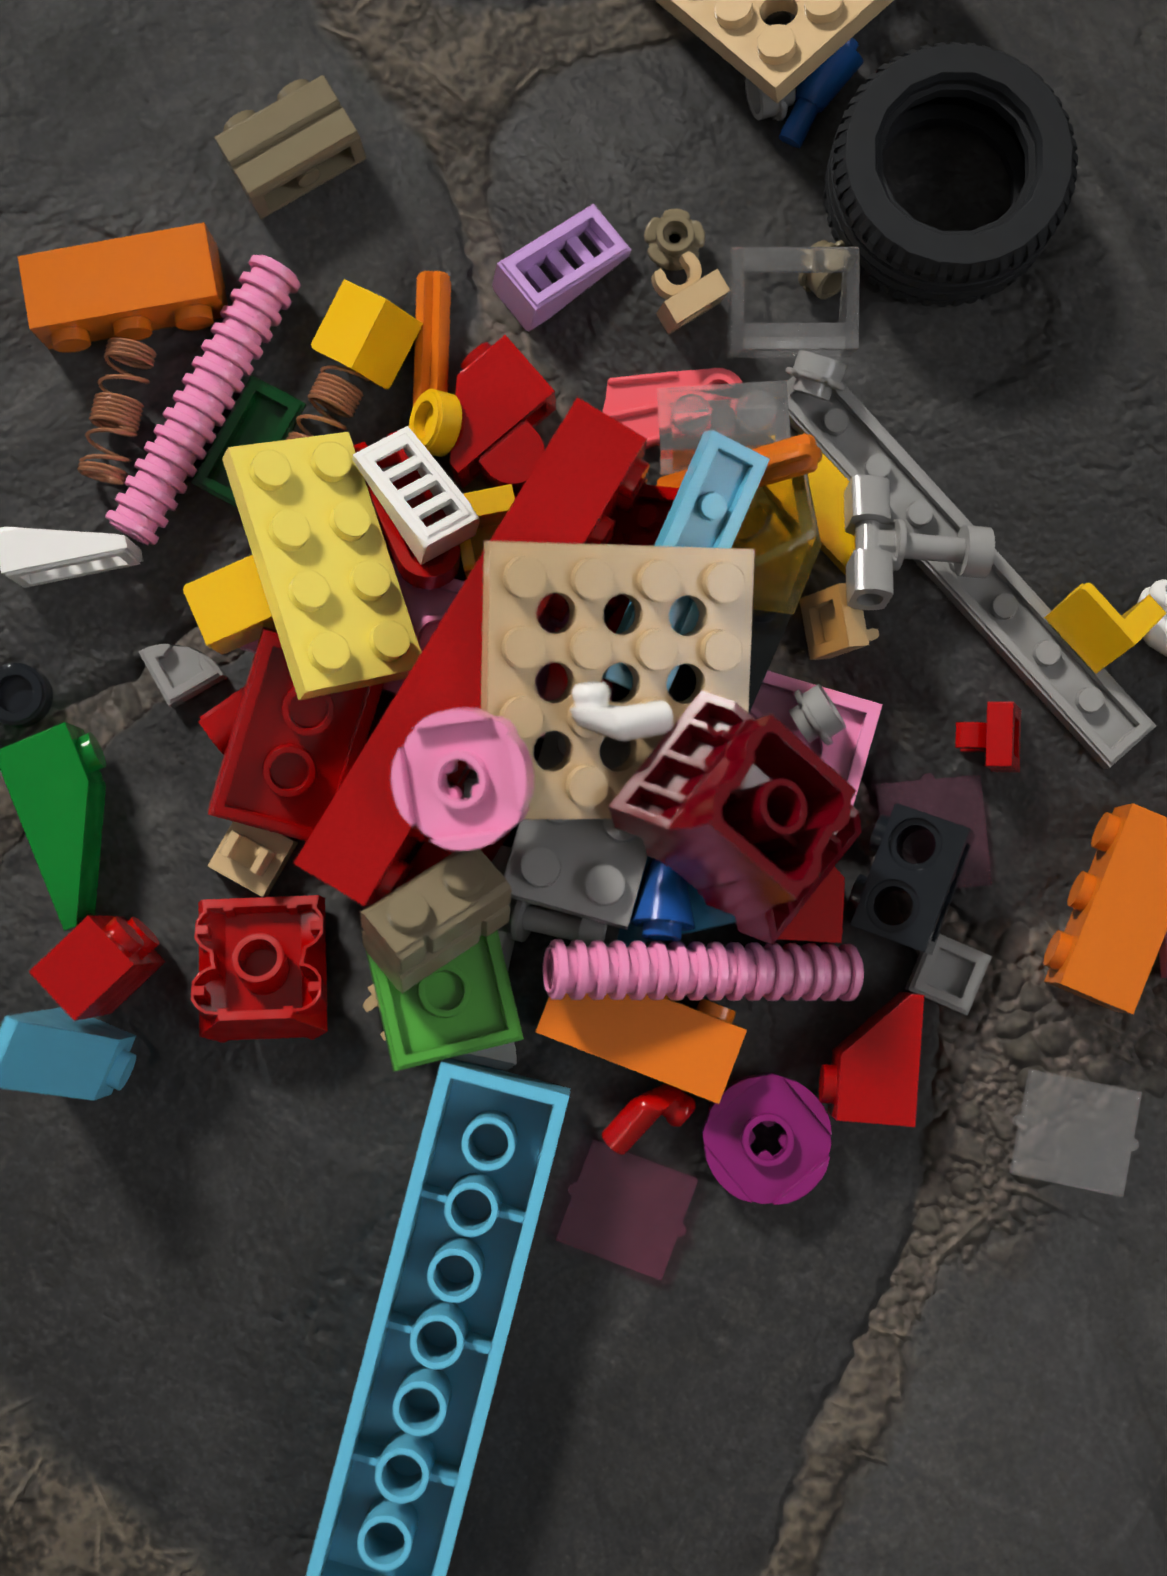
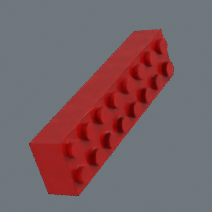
(568, 499)

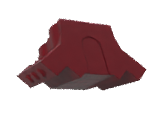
(740, 813)

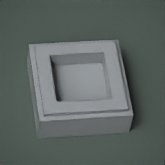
(949, 974)

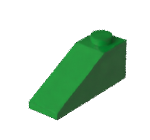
(61, 808)

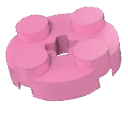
(441, 811)

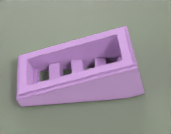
(531, 293)

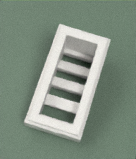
(422, 540)
(50, 556)

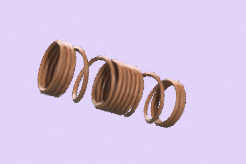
(334, 395)
(115, 411)

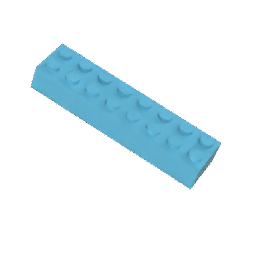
(440, 1324)

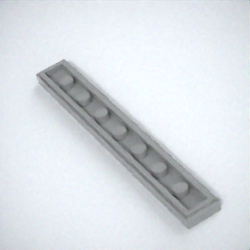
(998, 606)

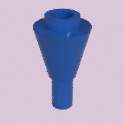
(819, 90)
(663, 905)

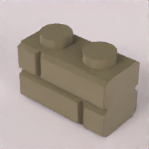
(290, 145)
(435, 917)

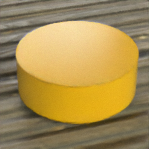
(436, 421)

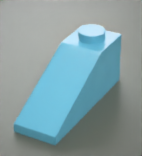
(64, 1056)

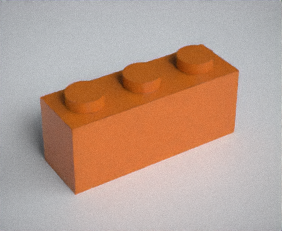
(123, 287)
(1115, 912)
(653, 1037)

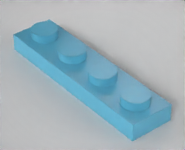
(703, 515)

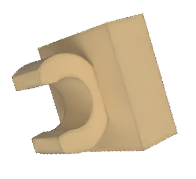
(691, 298)
(832, 625)
(252, 857)

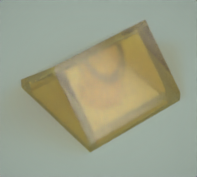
(785, 541)

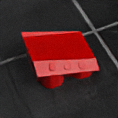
(261, 968)

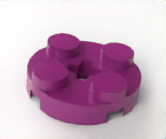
(766, 1176)

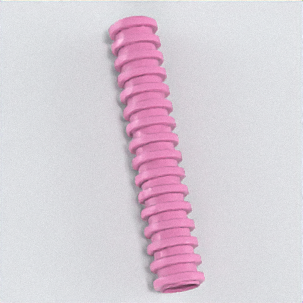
(204, 399)
(702, 971)

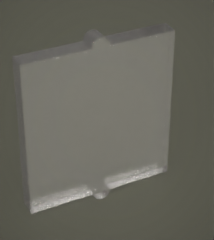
(1075, 1132)

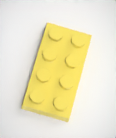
(322, 563)

